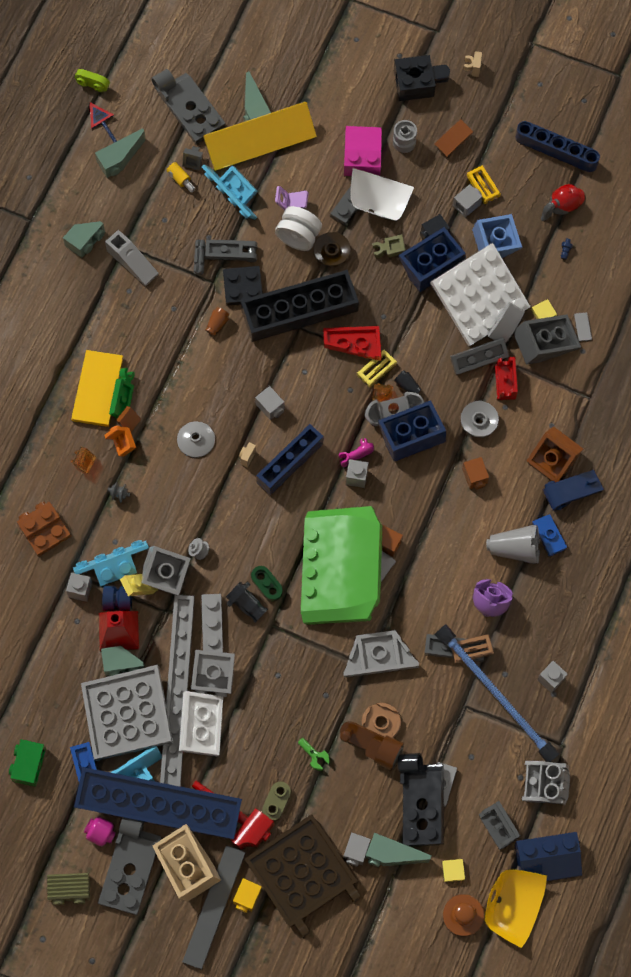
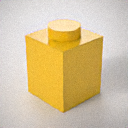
(247, 896)

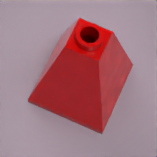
(119, 629)

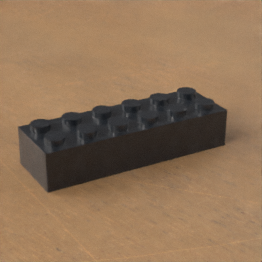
(299, 305)

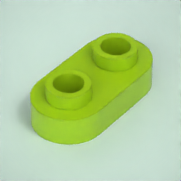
(91, 79)

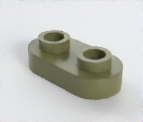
(276, 800)

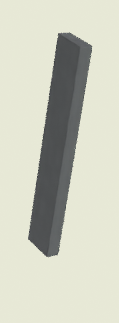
(213, 908)

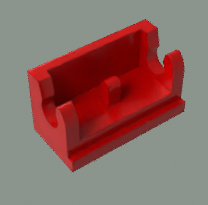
(506, 379)

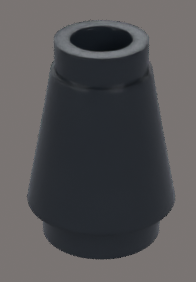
(407, 382)

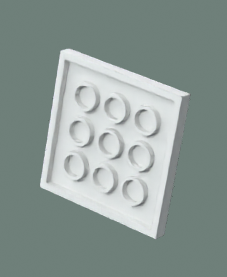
(478, 293)

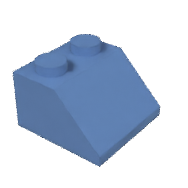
(500, 232)

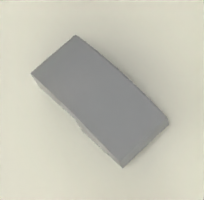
(507, 322)

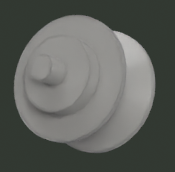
(198, 548)

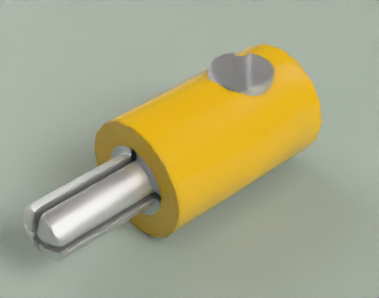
(180, 176)

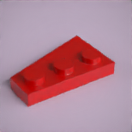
(354, 341)

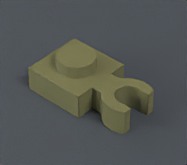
(393, 246)

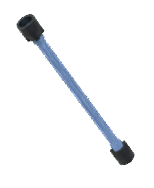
(546, 750)

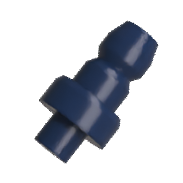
(566, 247)

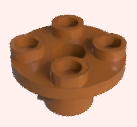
(463, 915)

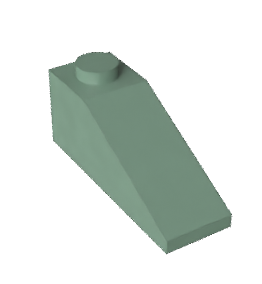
(254, 103)
(117, 155)
(390, 852)

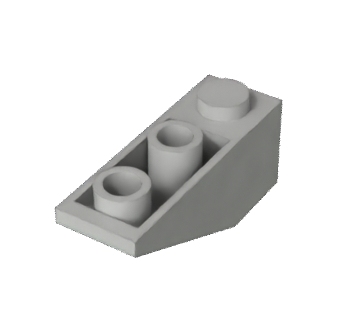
(130, 257)

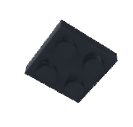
(241, 284)

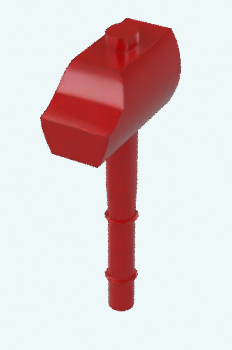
(253, 829)

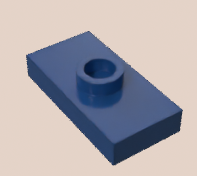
(550, 535)

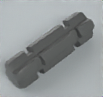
(199, 257)

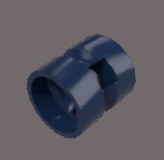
(116, 598)

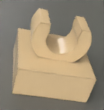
(475, 64)

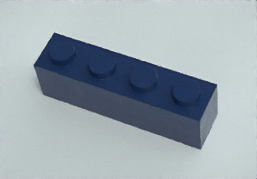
(290, 459)

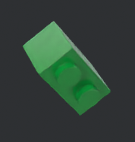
(27, 762)

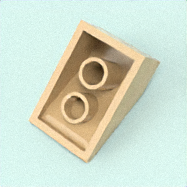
(186, 863)

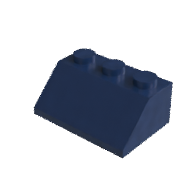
(431, 258)
(412, 431)
(551, 856)

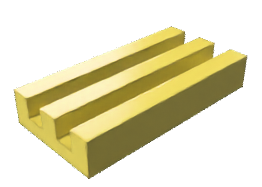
(370, 383)

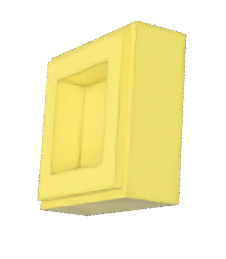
(543, 310)
(453, 870)

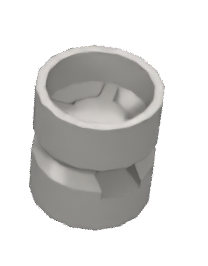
(404, 136)

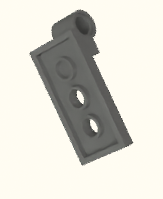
(179, 94)
(132, 848)

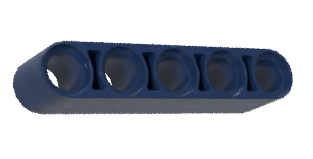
(548, 146)

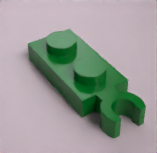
(122, 393)

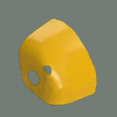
(519, 905)

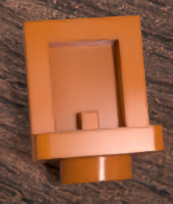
(122, 439)

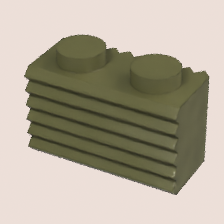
(68, 888)

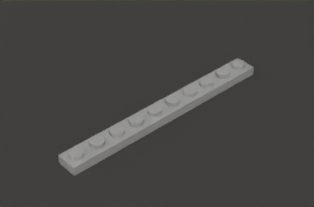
(177, 684)

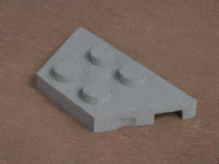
(379, 654)

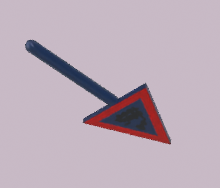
(99, 116)

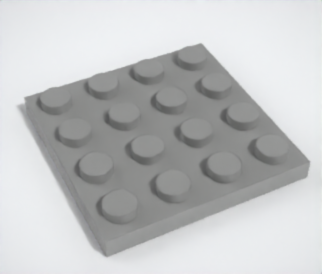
(126, 713)

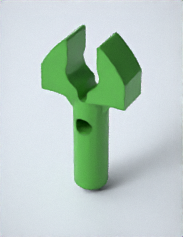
(314, 754)

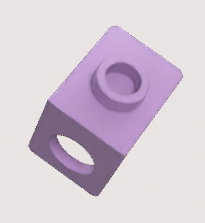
(296, 199)

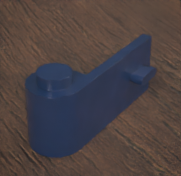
(565, 491)

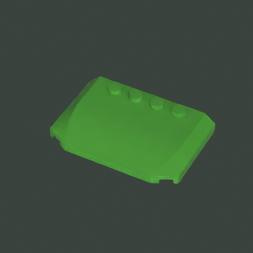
(341, 565)

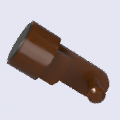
(379, 748)

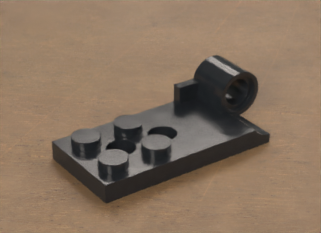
(419, 784)

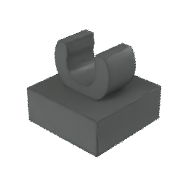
(192, 158)

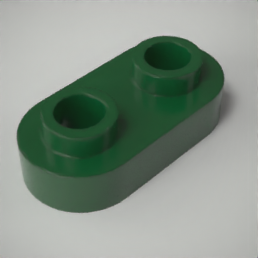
(267, 583)

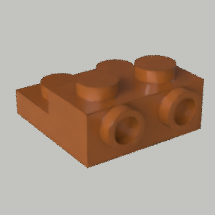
(43, 528)

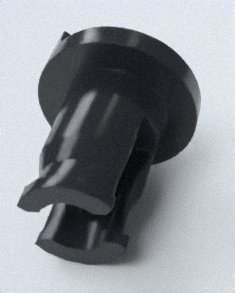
(246, 601)

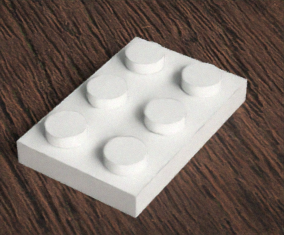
(201, 723)

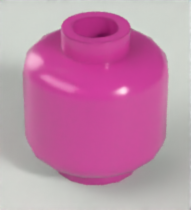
(99, 831)

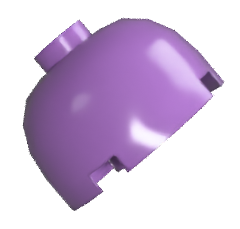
(492, 598)

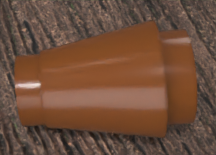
(217, 320)

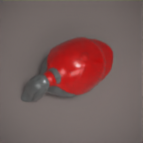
(563, 201)

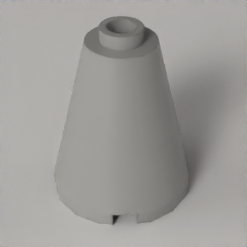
(516, 544)

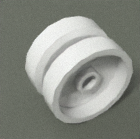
(298, 228)

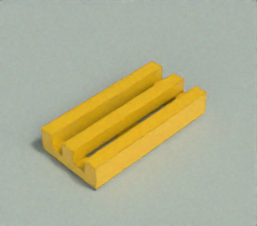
(490, 197)

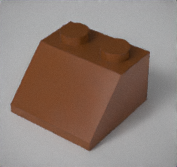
(554, 454)

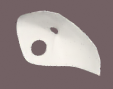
(380, 194)

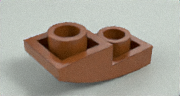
(454, 137)

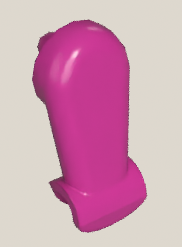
(362, 451)

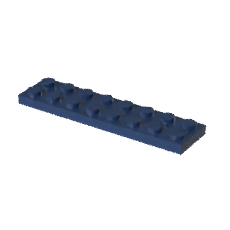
(157, 803)

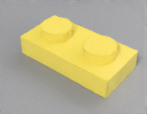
(134, 587)

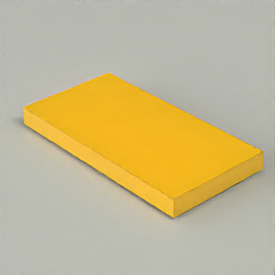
(96, 388)

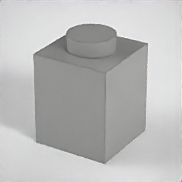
(467, 200)
(270, 403)
(356, 473)
(79, 587)
(552, 676)
(356, 849)

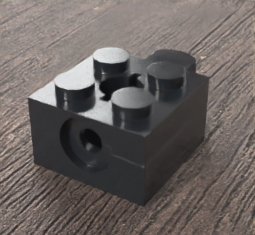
(423, 82)

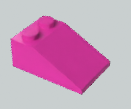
(362, 149)

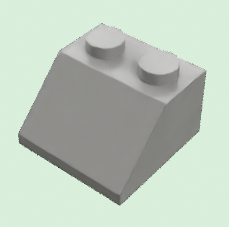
(164, 570)

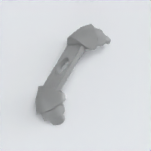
(379, 410)

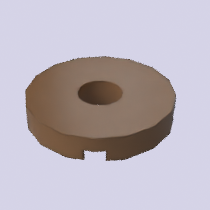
(385, 711)

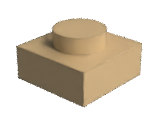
(247, 454)

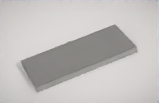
(582, 326)

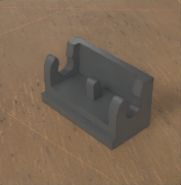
(499, 825)

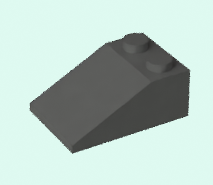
(546, 338)

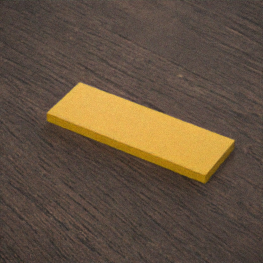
(260, 136)

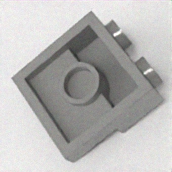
(213, 672)

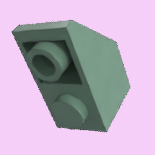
(83, 237)
(119, 660)

